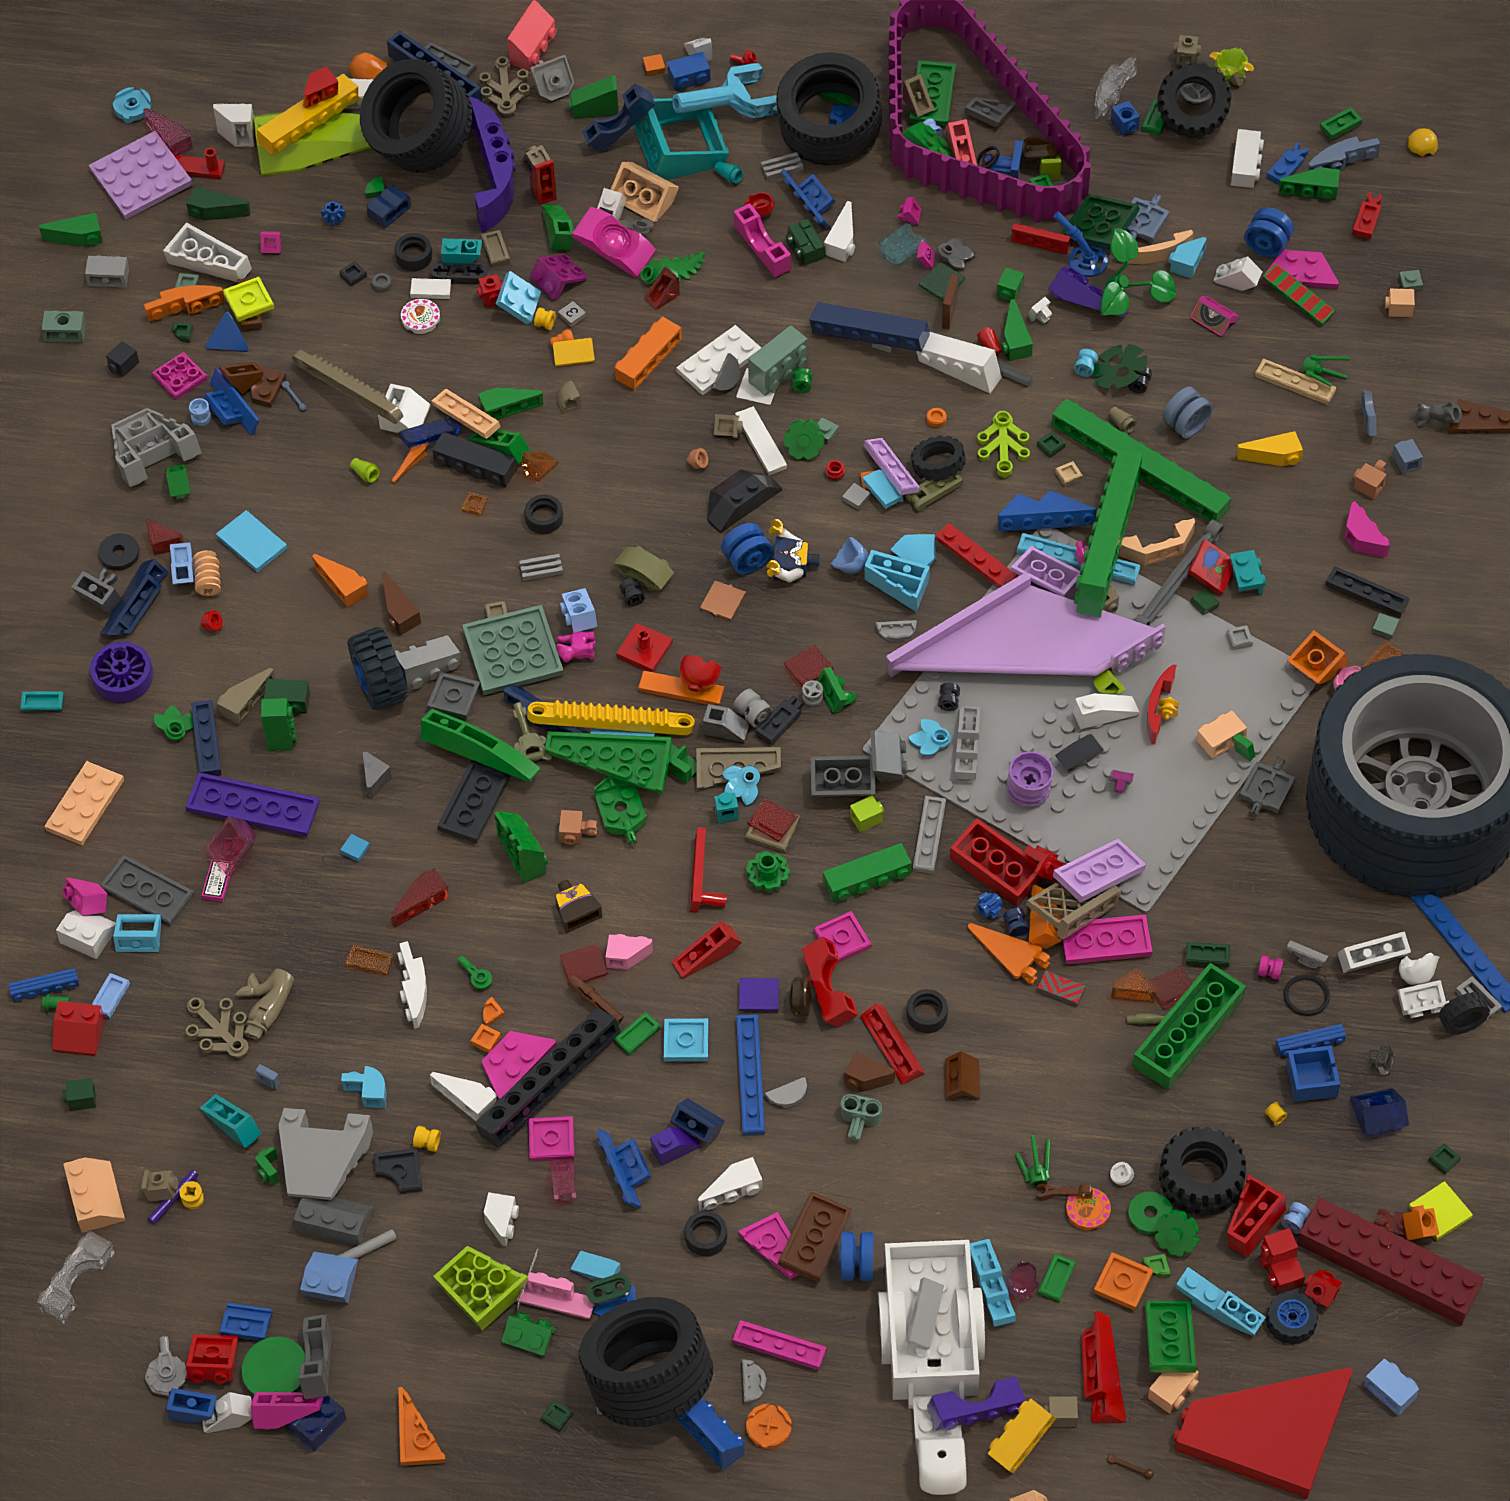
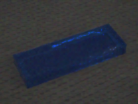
(429, 431)

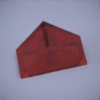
(663, 289)
(162, 537)

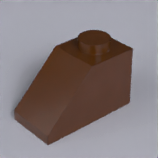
(867, 1073)

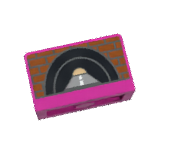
(1213, 315)

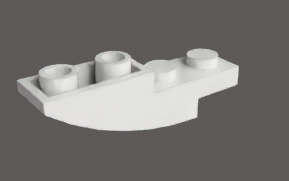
(414, 986)

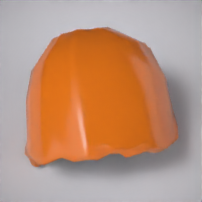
(366, 66)

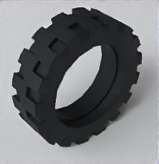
(940, 470)

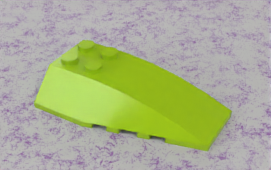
(328, 140)

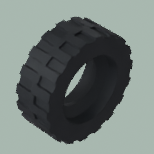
(1464, 1013)

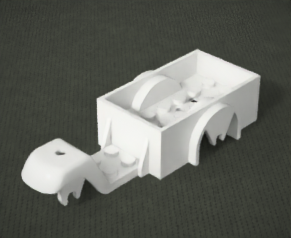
(956, 1341)

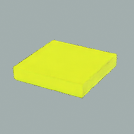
(248, 299)
(1448, 1208)

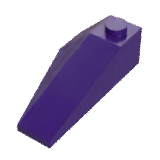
(1074, 287)

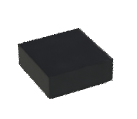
(353, 273)

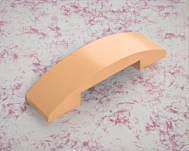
(1161, 251)

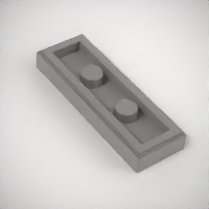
(925, 1313)

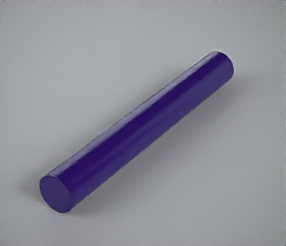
(166, 1204)

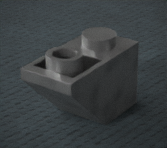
(724, 724)

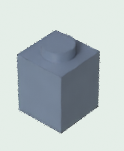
(1407, 456)

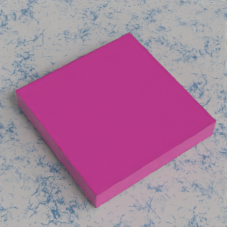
(845, 934)
(551, 1138)

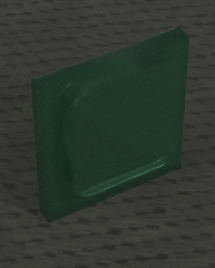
(937, 280)

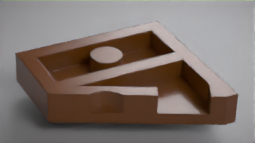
(267, 387)

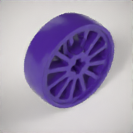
(121, 672)

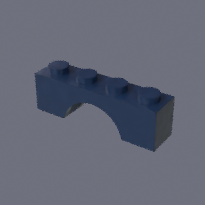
(605, 132)

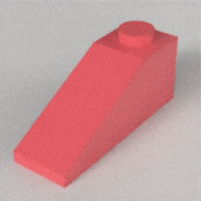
(960, 141)

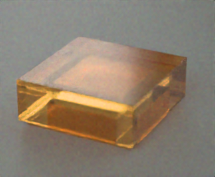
(474, 503)

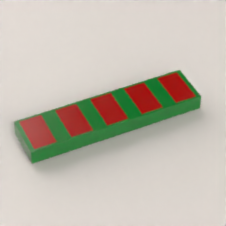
(1299, 294)

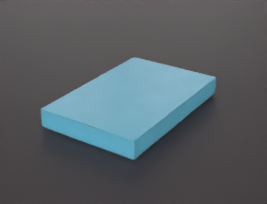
(251, 541)

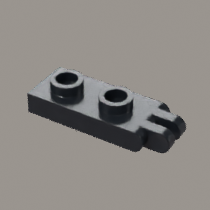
(779, 720)

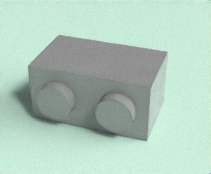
(107, 271)

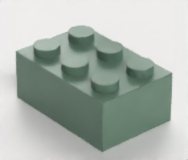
(778, 360)

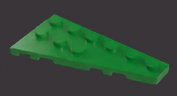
(624, 757)

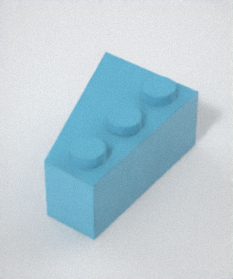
(898, 577)

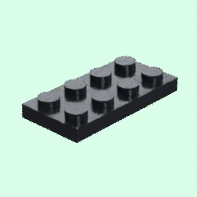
(473, 801)

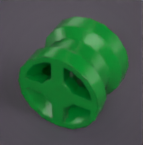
(802, 380)

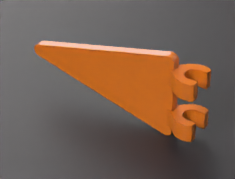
(1012, 952)

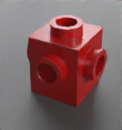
(489, 289)
(1322, 1287)

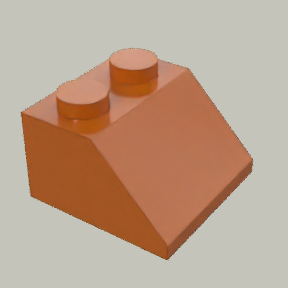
(1318, 658)

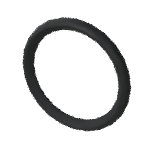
(1302, 1012)

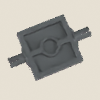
(1267, 787)

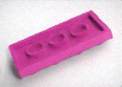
(1109, 940)

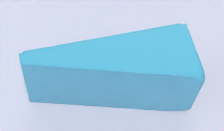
(594, 1266)

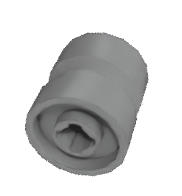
(751, 707)

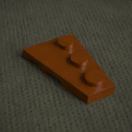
(1481, 418)

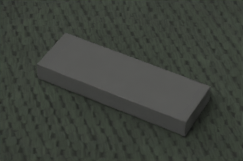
(460, 64)

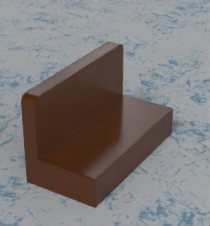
(962, 1076)

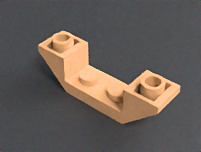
(1132, 549)

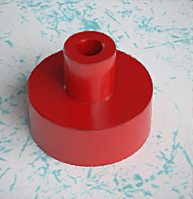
(211, 621)

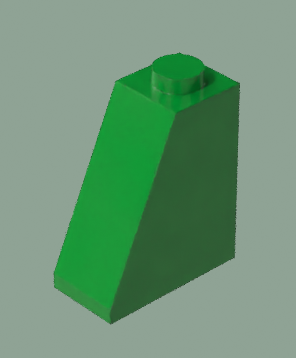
(595, 99)

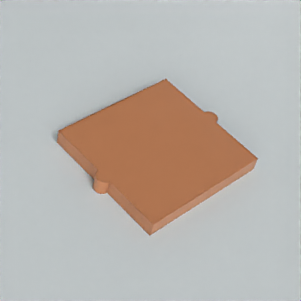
(722, 600)

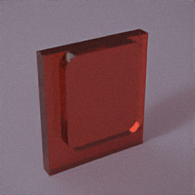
(807, 665)
(772, 819)
(585, 963)
(1170, 987)

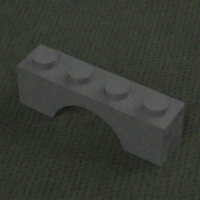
(315, 1369)

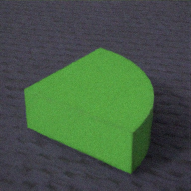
(1158, 1264)

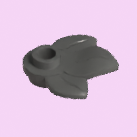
(642, 226)
(955, 252)

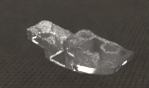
(1110, 85)

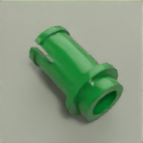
(50, 1002)

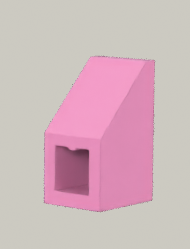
(627, 951)

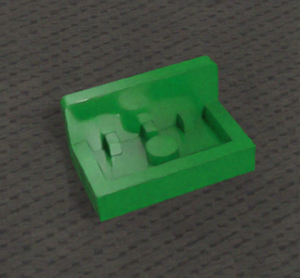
(528, 1333)

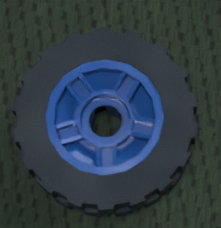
(1292, 1305)

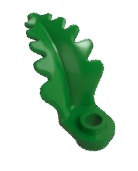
(677, 266)

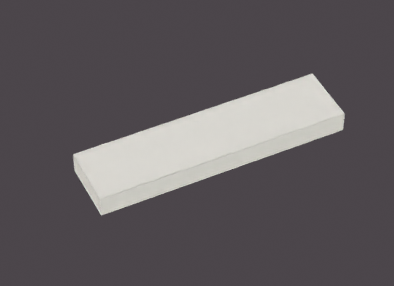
(761, 441)

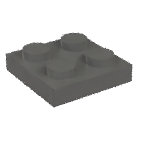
(453, 695)

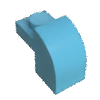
(370, 1084)

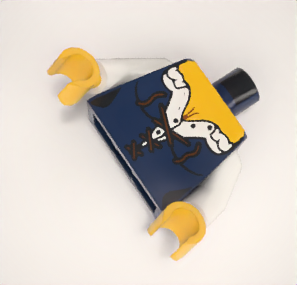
(790, 555)

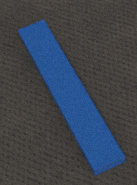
(750, 1075)

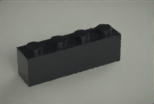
(474, 459)

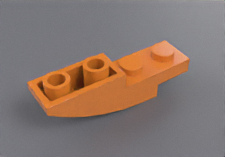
(188, 297)

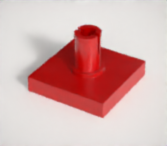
(644, 648)

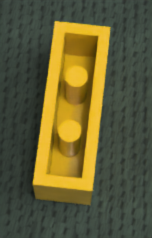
(1021, 1435)

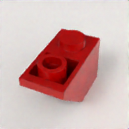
(320, 87)

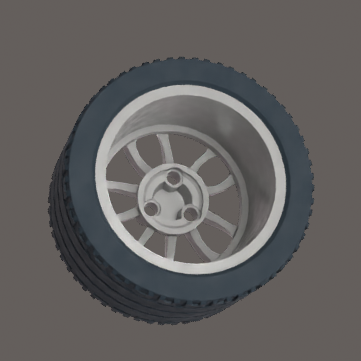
(1401, 829)

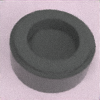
(381, 282)

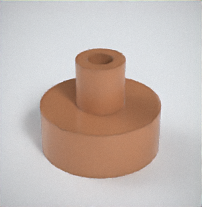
(698, 458)

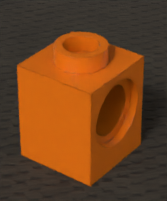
(1420, 1223)

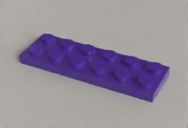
(253, 803)

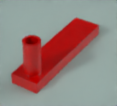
(203, 167)
(697, 896)

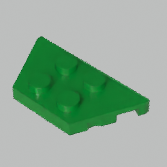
(925, 137)

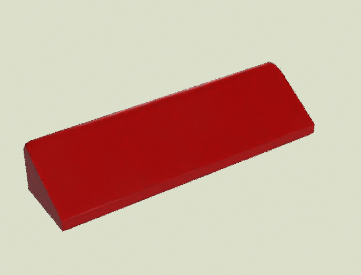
(892, 1043)

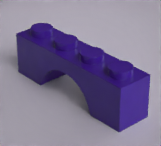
(950, 1410)

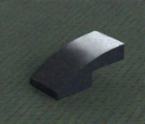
(1079, 751)

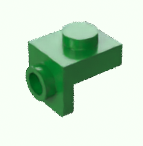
(265, 1169)

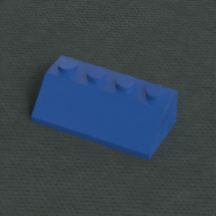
(712, 1434)

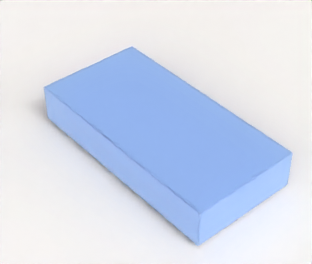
(111, 994)

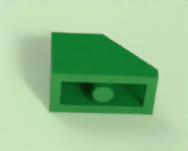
(178, 481)

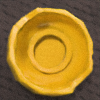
(1423, 142)

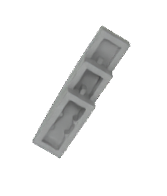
(967, 742)

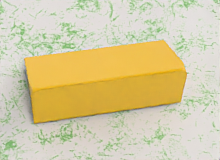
(573, 352)

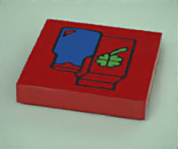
(1211, 567)

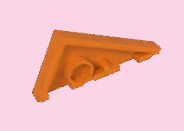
(416, 1441)

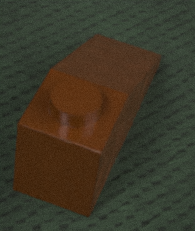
(401, 611)

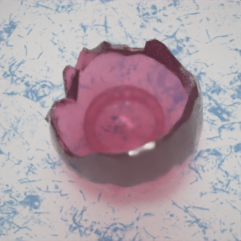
(1022, 1280)

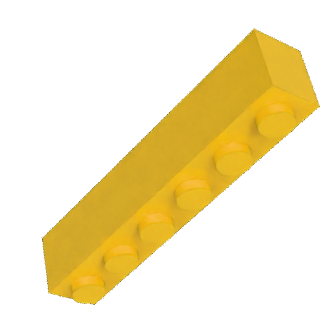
(298, 121)

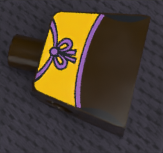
(576, 906)

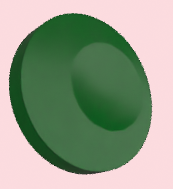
(273, 1366)

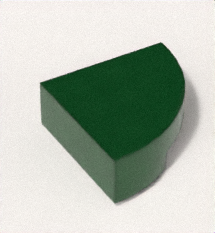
(183, 331)

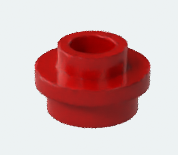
(835, 465)

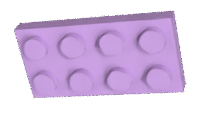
(1099, 870)

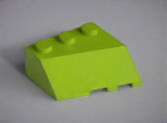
(480, 1285)

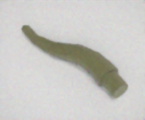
(1144, 1018)

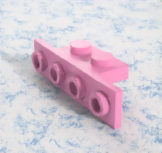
(555, 1296)

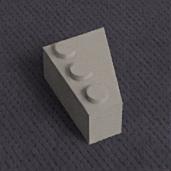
(426, 662)

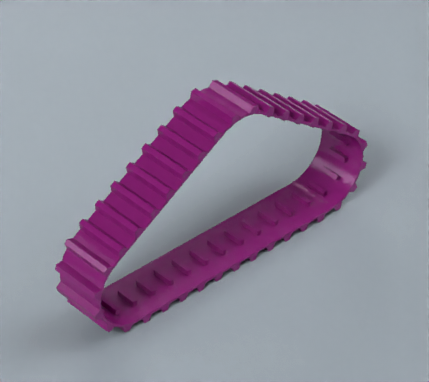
(964, 177)

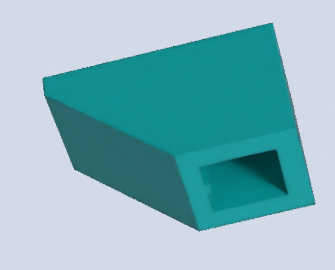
(460, 250)

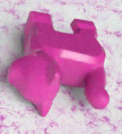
(581, 646)

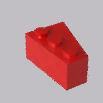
(1255, 1215)

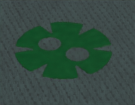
(1128, 360)

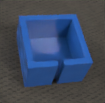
(1312, 1073)

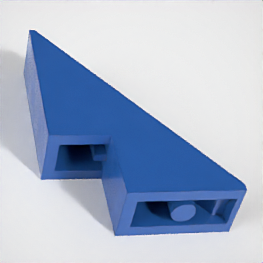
(1049, 512)

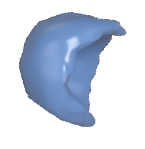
(851, 557)

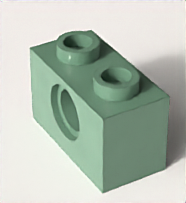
(63, 326)

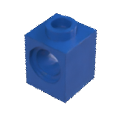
(1125, 118)

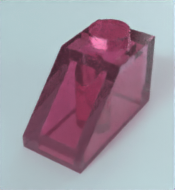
(563, 1179)

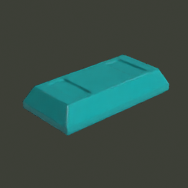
(42, 701)

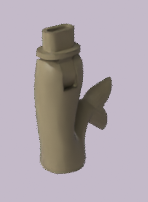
(267, 1009)

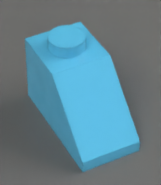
(1187, 257)

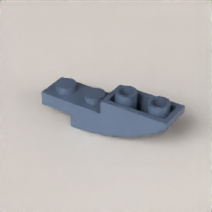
(1345, 152)

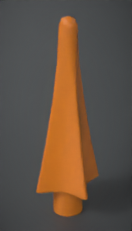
(414, 456)

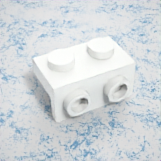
(1422, 998)

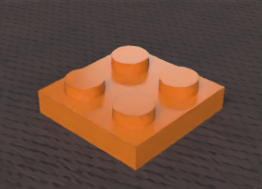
(1123, 1281)

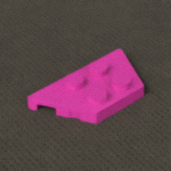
(1308, 268)
(514, 1059)

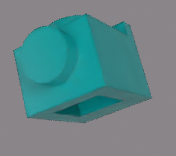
(726, 802)

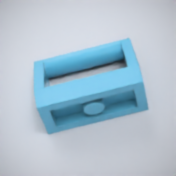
(137, 940)

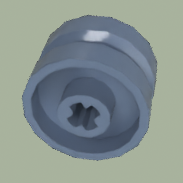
(1187, 412)

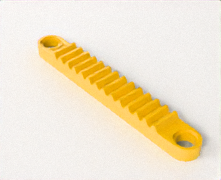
(610, 718)

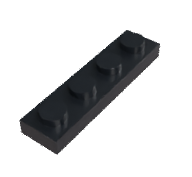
(1367, 591)

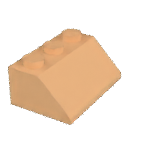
(644, 190)
(94, 1193)

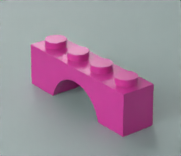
(750, 227)

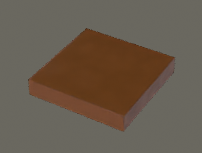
(950, 301)

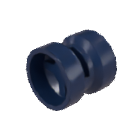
(1016, 924)

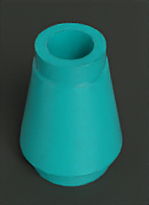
(730, 172)

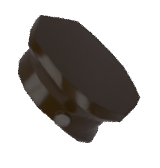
(1038, 148)
(800, 996)

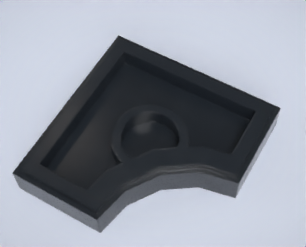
(401, 1168)

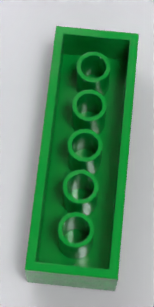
(1189, 1026)

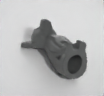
(1445, 413)

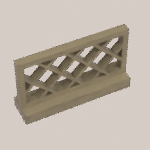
(1072, 919)

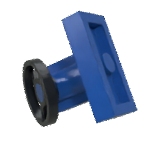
(1002, 164)

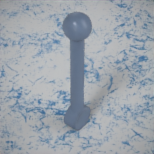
(286, 386)

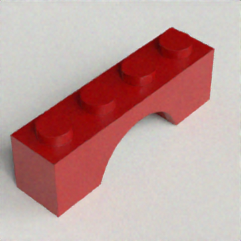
(821, 960)

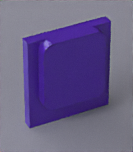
(759, 994)

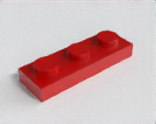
(1040, 238)

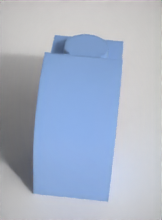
(182, 563)

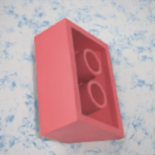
(531, 37)

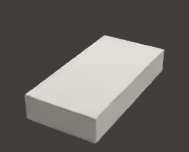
(431, 288)

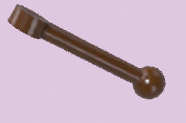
(1112, 1459)

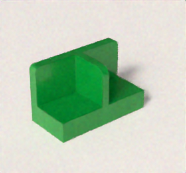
(682, 764)

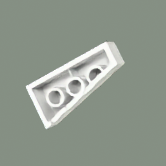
(205, 254)
(962, 360)

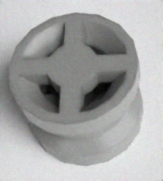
(810, 688)

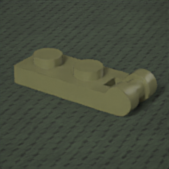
(932, 491)

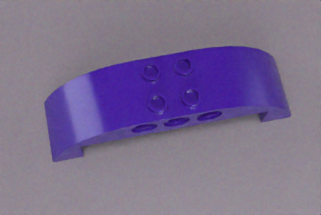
(497, 157)

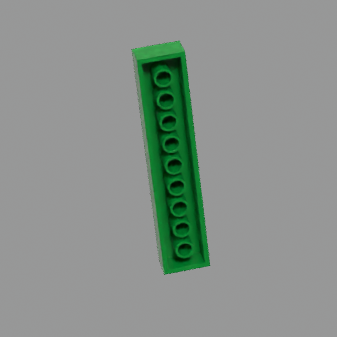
(1108, 532)

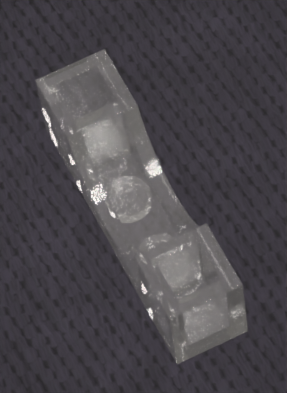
(91, 1254)

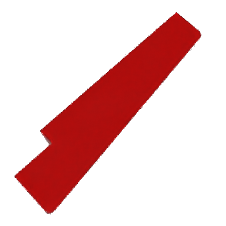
(1101, 1372)

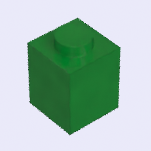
(1010, 284)

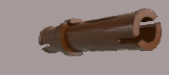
(594, 999)

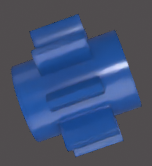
(333, 213)
(989, 905)

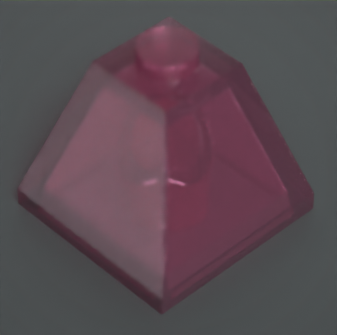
(231, 843)

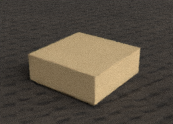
(1068, 474)

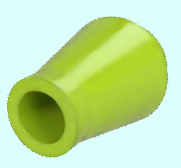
(366, 470)

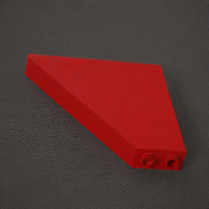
(1267, 1430)

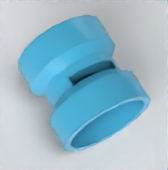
(1085, 364)

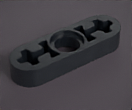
(444, 268)

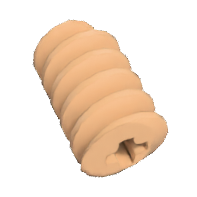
(206, 573)

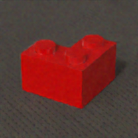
(1280, 1261)

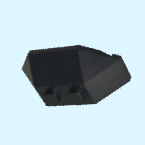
(739, 497)

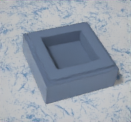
(268, 1077)

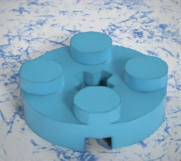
(131, 113)

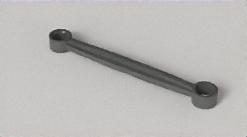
(1172, 584)

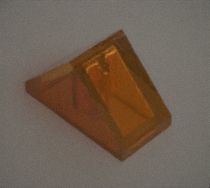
(538, 464)
(1134, 987)

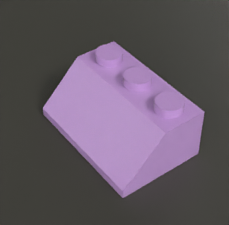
(1048, 572)

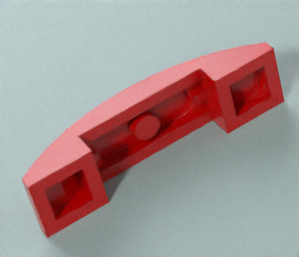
(1163, 684)

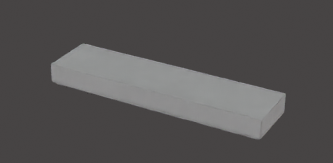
(929, 835)

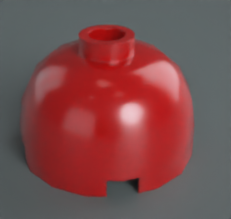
(698, 673)

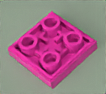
(179, 376)

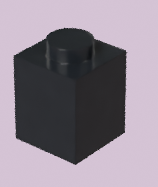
(122, 359)

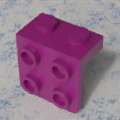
(554, 272)

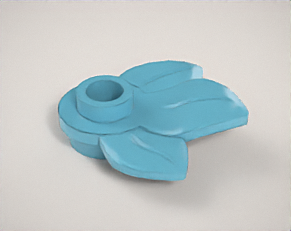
(929, 736)
(740, 785)

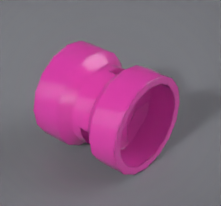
(1275, 969)

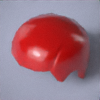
(762, 203)

